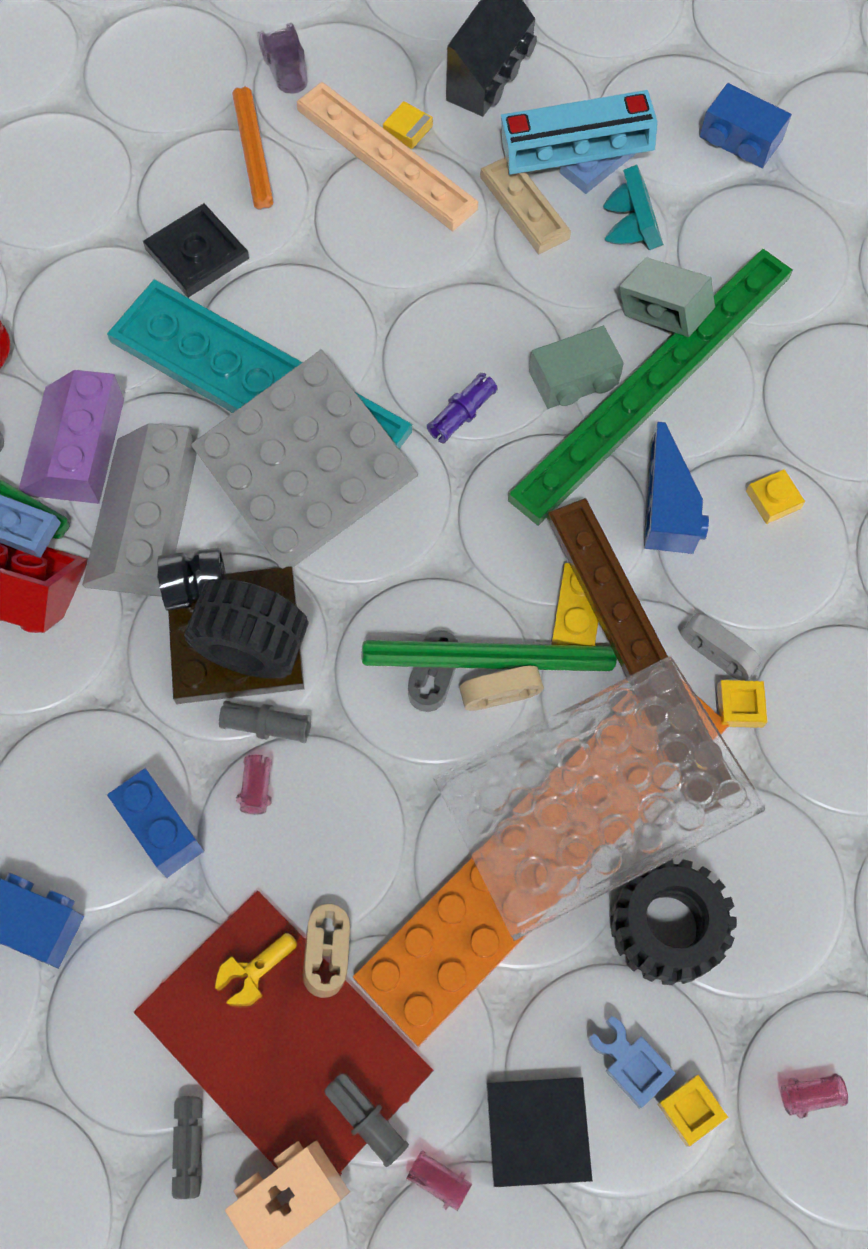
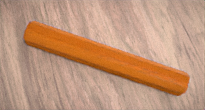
(252, 148)

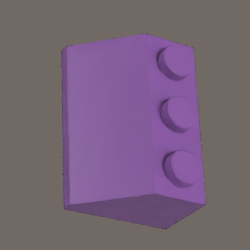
(73, 438)

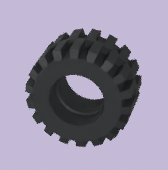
(246, 628)
(704, 902)

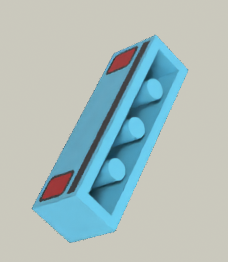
(579, 132)

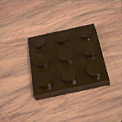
(203, 680)

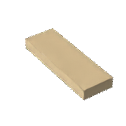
(526, 206)

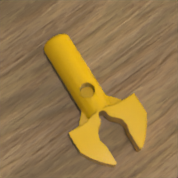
(254, 970)

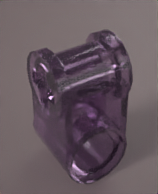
(285, 58)

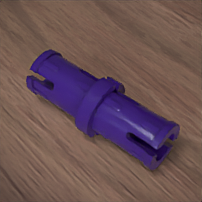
(462, 407)

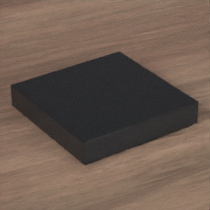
(196, 250)
(538, 1132)

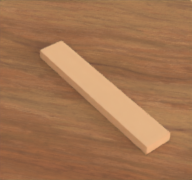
(387, 156)

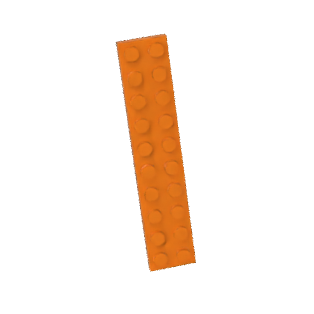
(443, 952)

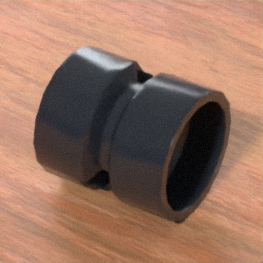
(184, 577)

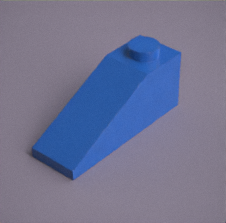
(673, 499)

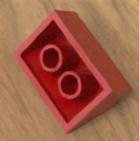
(37, 589)

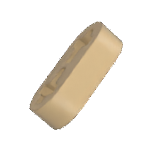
(501, 688)
(316, 949)

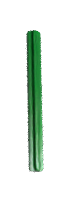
(487, 655)

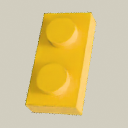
(574, 615)

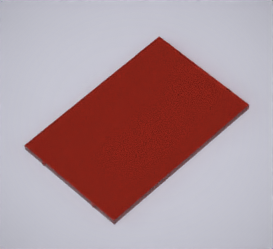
(279, 1054)

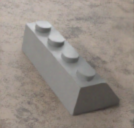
(141, 509)

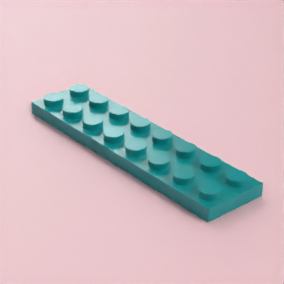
(213, 353)

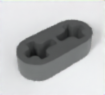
(442, 679)

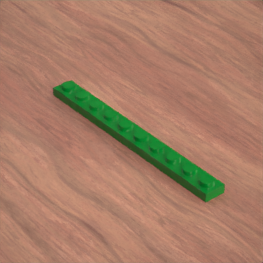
(647, 390)

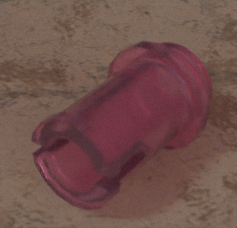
(255, 785)
(813, 1094)
(439, 1181)

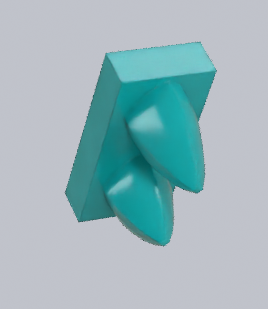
(639, 224)

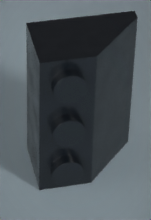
(488, 53)

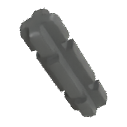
(187, 1147)

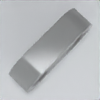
(721, 647)

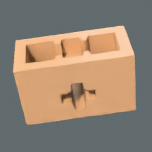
(316, 1189)

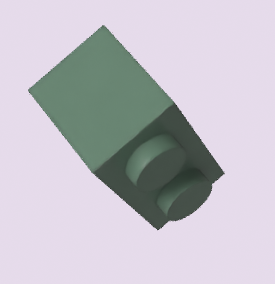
(667, 296)
(576, 367)

